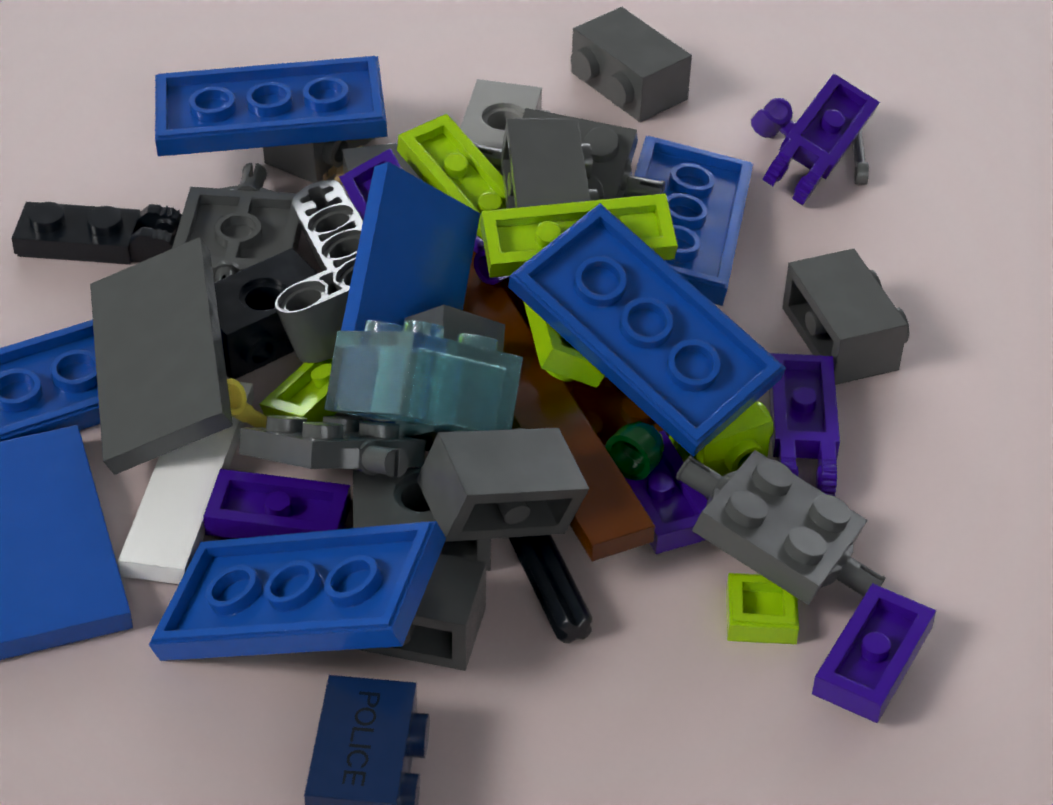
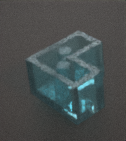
(423, 378)

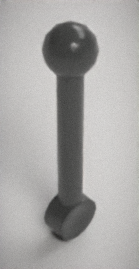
(861, 166)

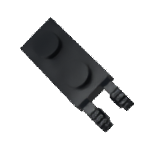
(94, 232)

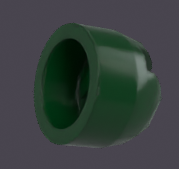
(636, 449)

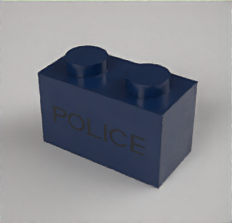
(367, 744)

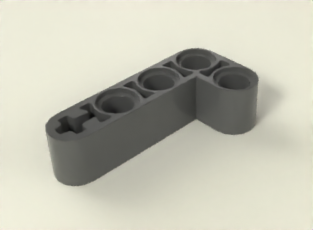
(316, 306)

